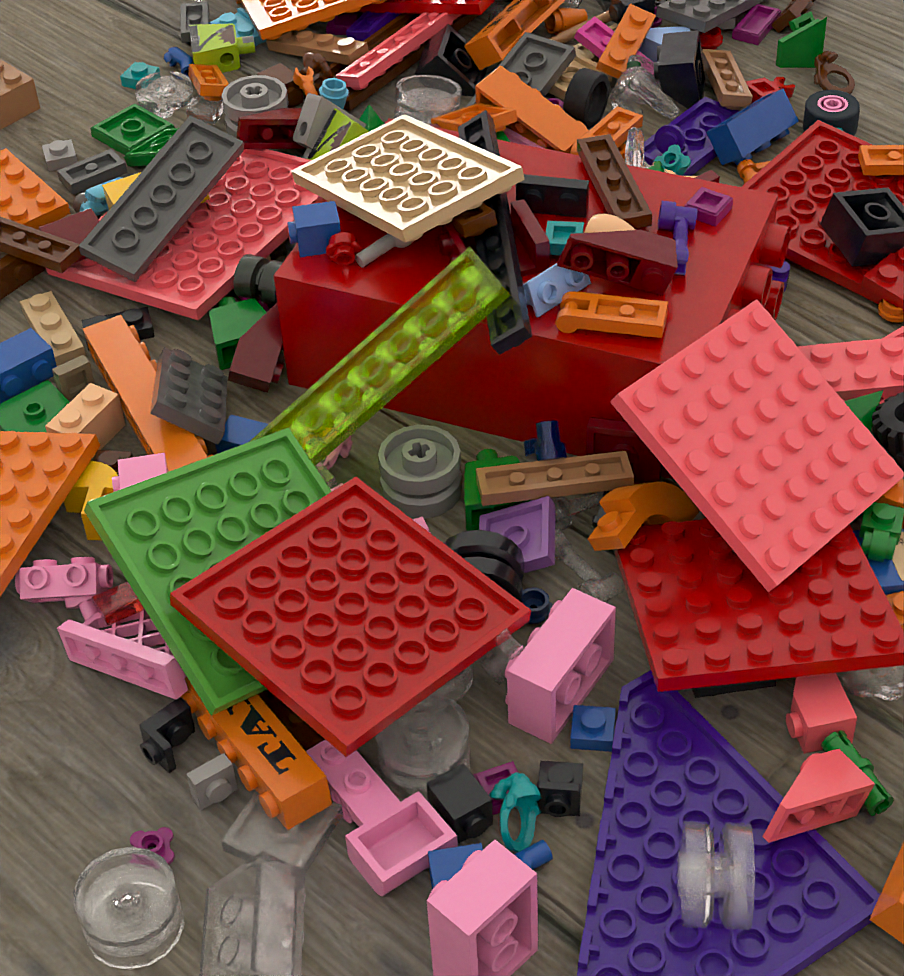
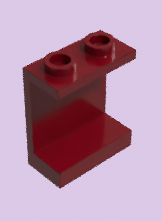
(530, 240)

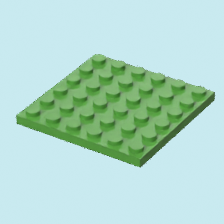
(192, 520)

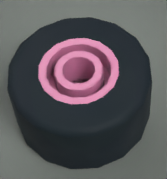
(832, 108)

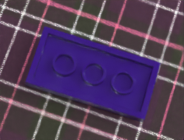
(694, 124)

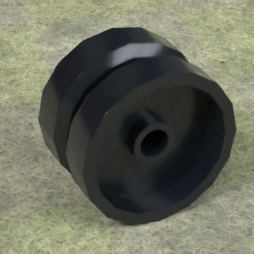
(493, 556)

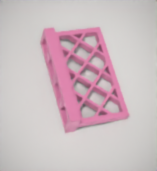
(125, 658)

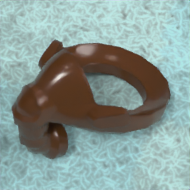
(317, 63)
(824, 66)

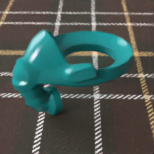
(523, 796)

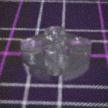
(164, 93)

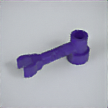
(679, 220)

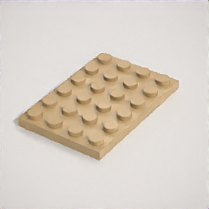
(408, 177)

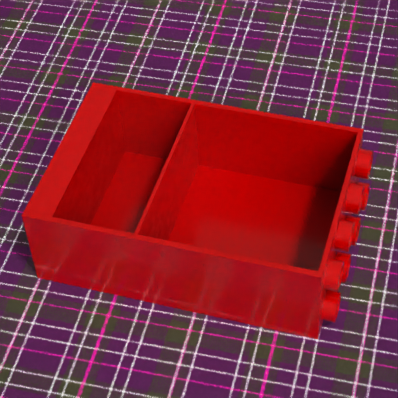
(554, 373)

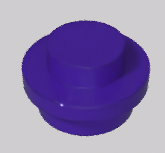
(667, 136)

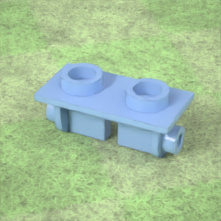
(548, 287)

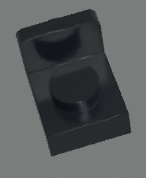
(164, 731)
(560, 788)

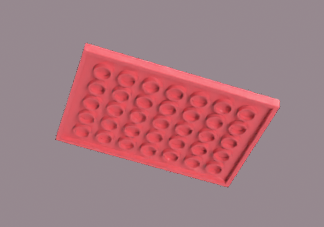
(198, 264)

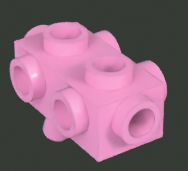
(68, 583)

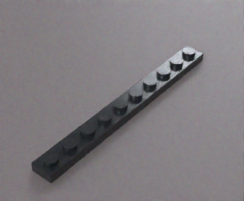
(497, 249)

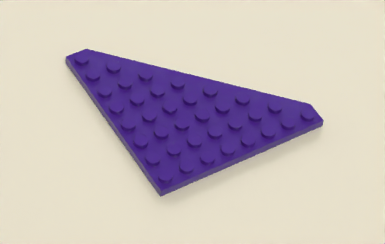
(679, 769)

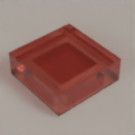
(117, 603)

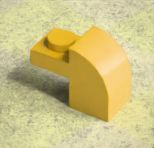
(92, 484)

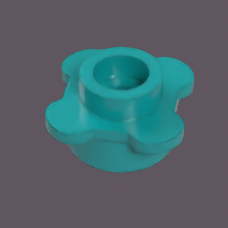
(674, 153)

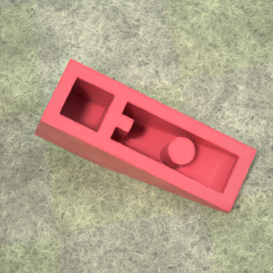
(819, 710)
(822, 794)

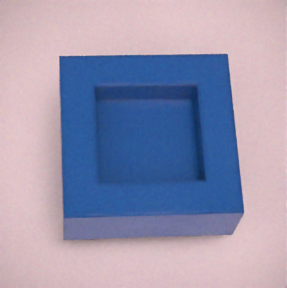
(592, 728)

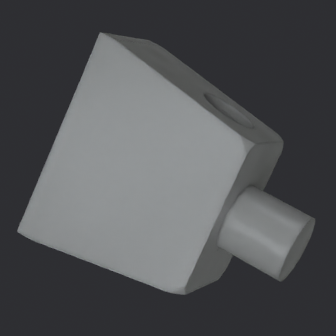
(312, 120)

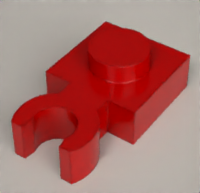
(762, 87)

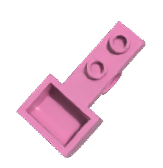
(391, 834)

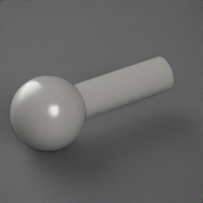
(379, 248)

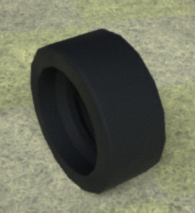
(587, 96)

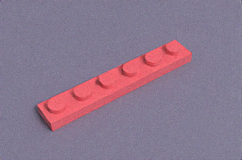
(394, 49)

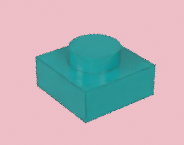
(135, 73)
(559, 232)

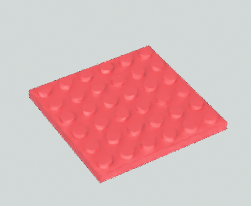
(759, 442)

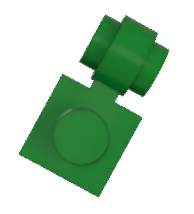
(881, 531)

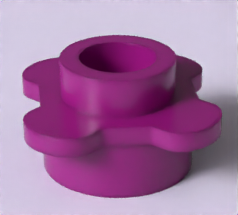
(159, 838)

